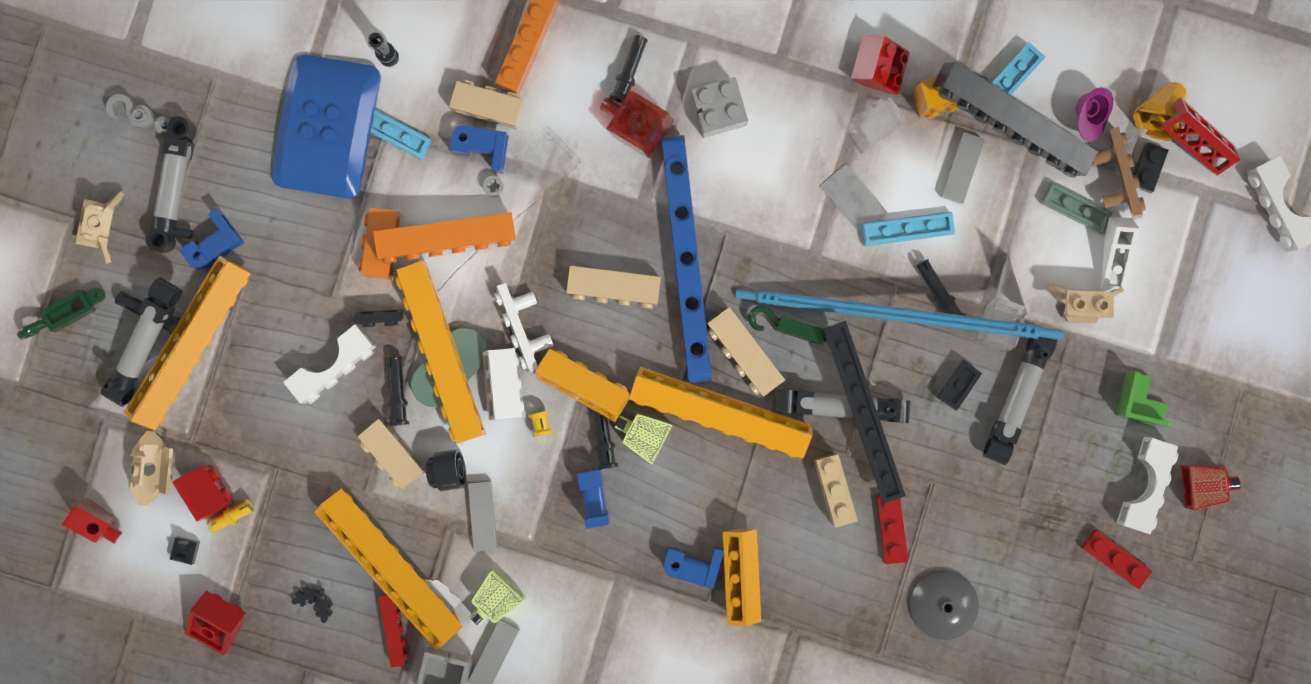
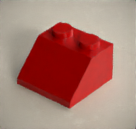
(204, 492)
(214, 622)

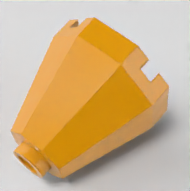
(1159, 109)

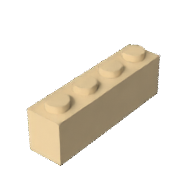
(613, 285)
(745, 351)

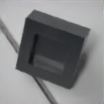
(184, 550)

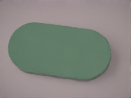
(469, 346)

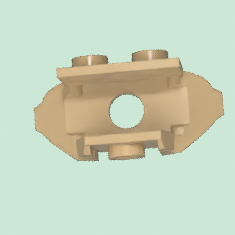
(96, 224)
(1085, 305)
(151, 449)

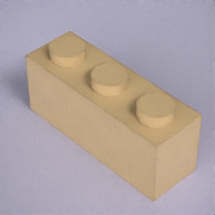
(487, 104)
(391, 454)
(835, 490)

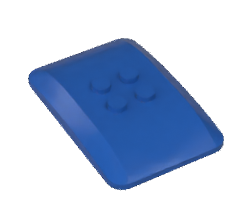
(325, 126)

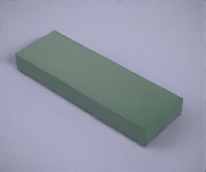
(1076, 207)

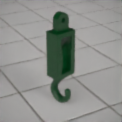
(62, 314)
(788, 326)

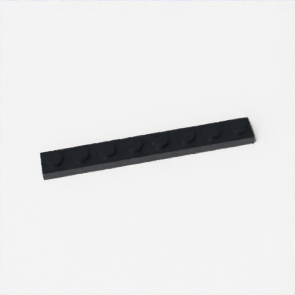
(864, 411)

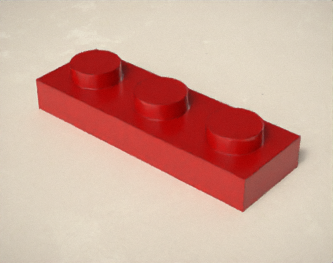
(892, 531)
(1116, 559)

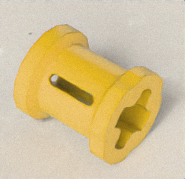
(536, 418)

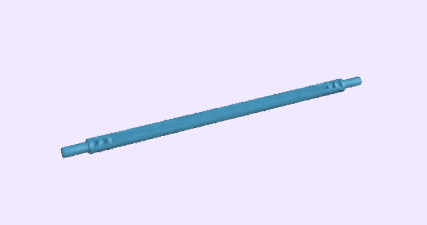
(900, 314)

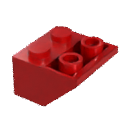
(880, 64)

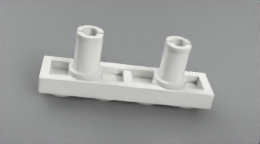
(519, 340)

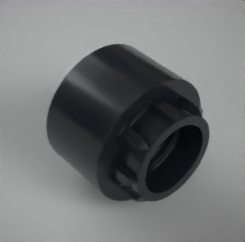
(446, 470)

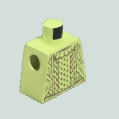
(644, 435)
(495, 598)

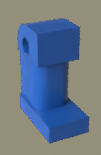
(483, 142)
(218, 243)
(594, 499)
(693, 569)

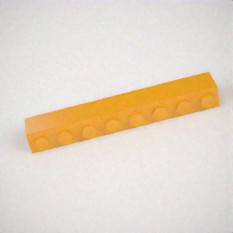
(187, 343)
(440, 351)
(721, 412)
(388, 569)

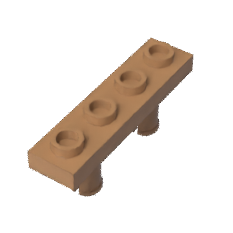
(1130, 183)

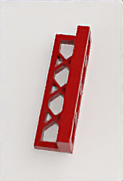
(1206, 131)

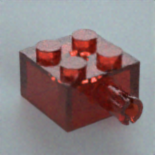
(636, 111)

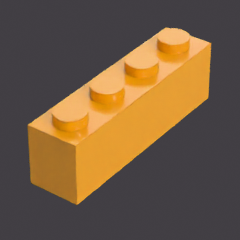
(582, 384)
(741, 577)

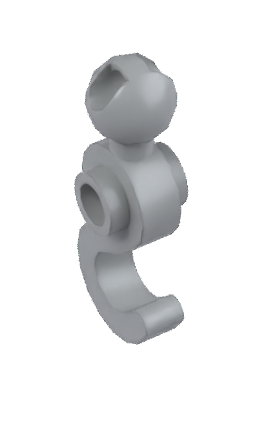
(138, 114)

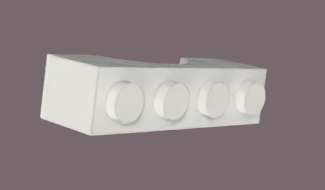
(1269, 183)
(353, 347)
(1158, 461)

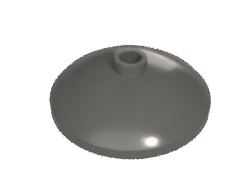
(933, 594)

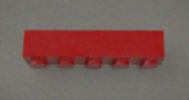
(393, 632)

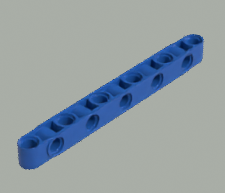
(685, 242)

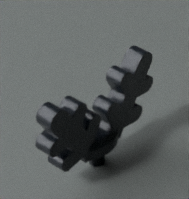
(323, 603)

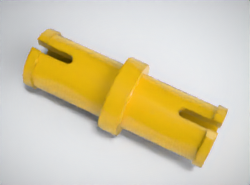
(230, 516)

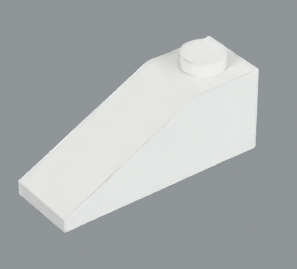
(1118, 252)

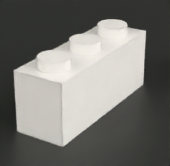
(502, 384)

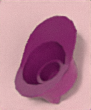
(1093, 113)

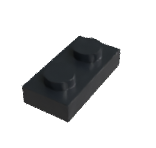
(1150, 166)
(369, 318)
(959, 385)

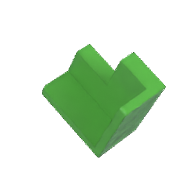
(1134, 401)

